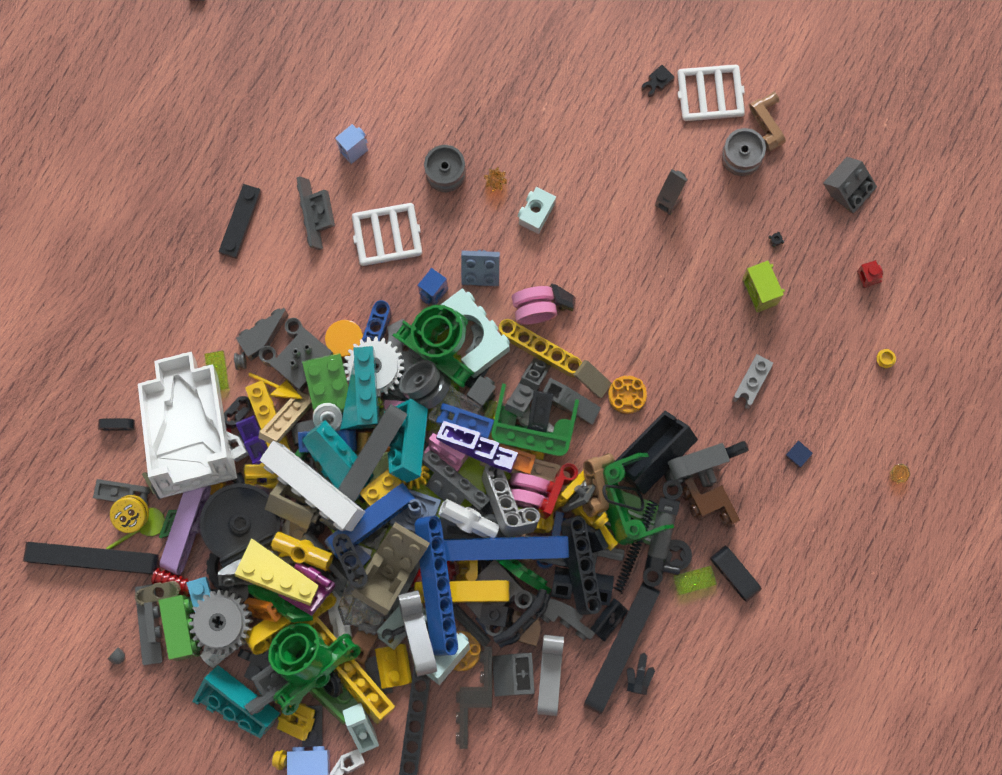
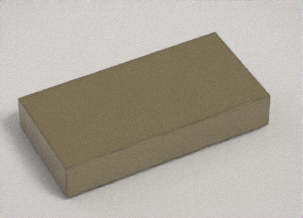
(592, 379)

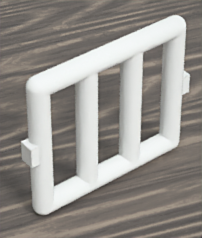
(704, 114)
(381, 256)

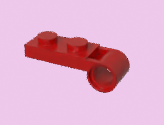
(554, 487)

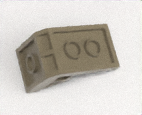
(391, 568)

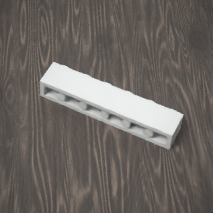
(312, 486)

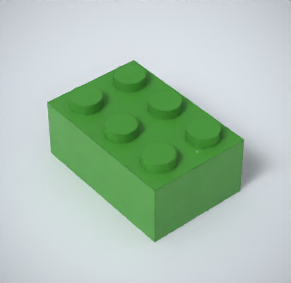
(326, 380)
(175, 619)

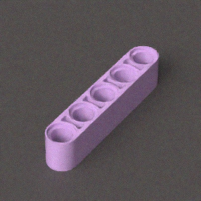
(181, 534)

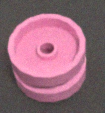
(534, 305)
(528, 490)

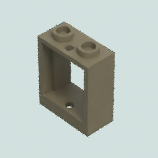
(290, 510)

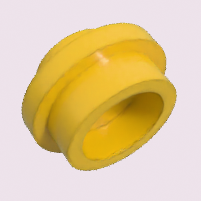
(886, 358)
(279, 759)

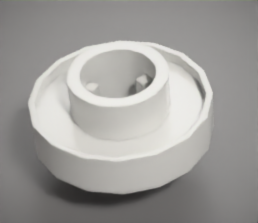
(327, 412)

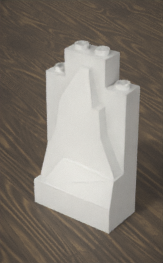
(184, 427)

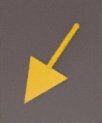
(284, 390)

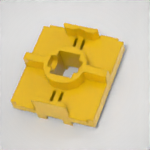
(253, 472)
(303, 727)

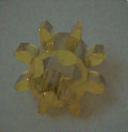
(493, 183)

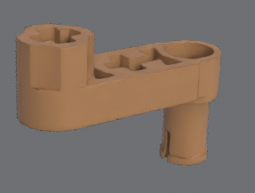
(774, 136)
(594, 476)

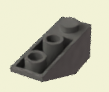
(672, 191)
(262, 333)
(565, 398)

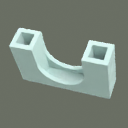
(493, 344)
(444, 664)

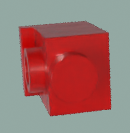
(870, 273)

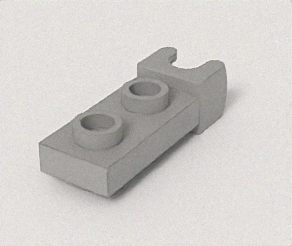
(753, 380)

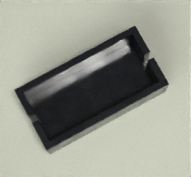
(663, 442)

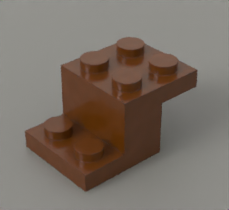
(709, 503)

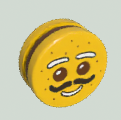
(129, 513)

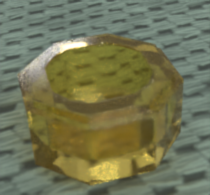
(899, 473)

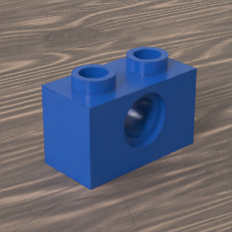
(432, 287)

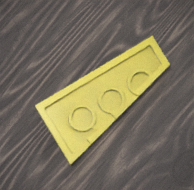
(271, 572)

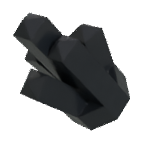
(639, 683)

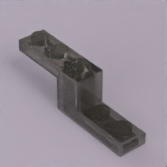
(474, 698)

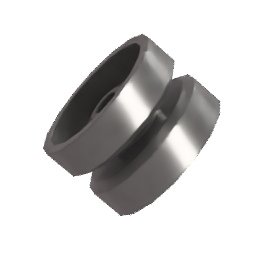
(743, 152)

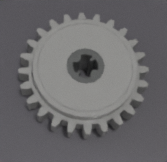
(208, 629)

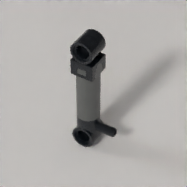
(660, 543)

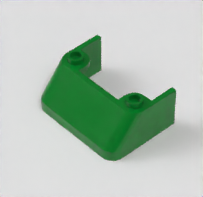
(508, 433)
(624, 529)

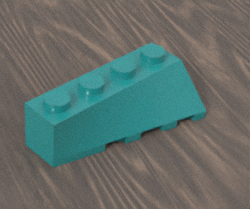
(362, 396)
(408, 443)
(331, 453)
(228, 697)

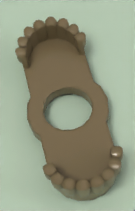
(147, 594)

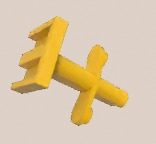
(596, 521)

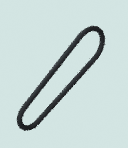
(623, 505)

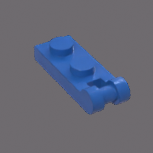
(466, 419)

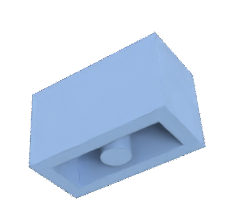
(352, 143)
(308, 762)

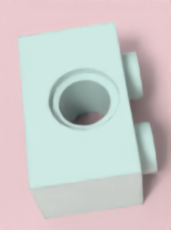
(532, 220)
(360, 728)

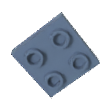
(480, 268)
(419, 507)

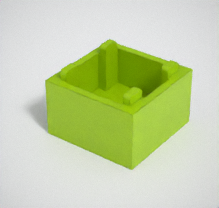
(762, 286)

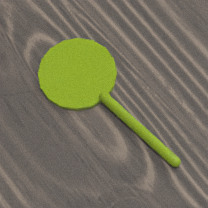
(151, 528)

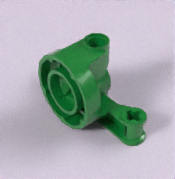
(424, 332)
(305, 661)

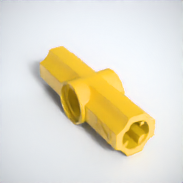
(311, 555)

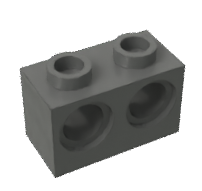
(482, 392)

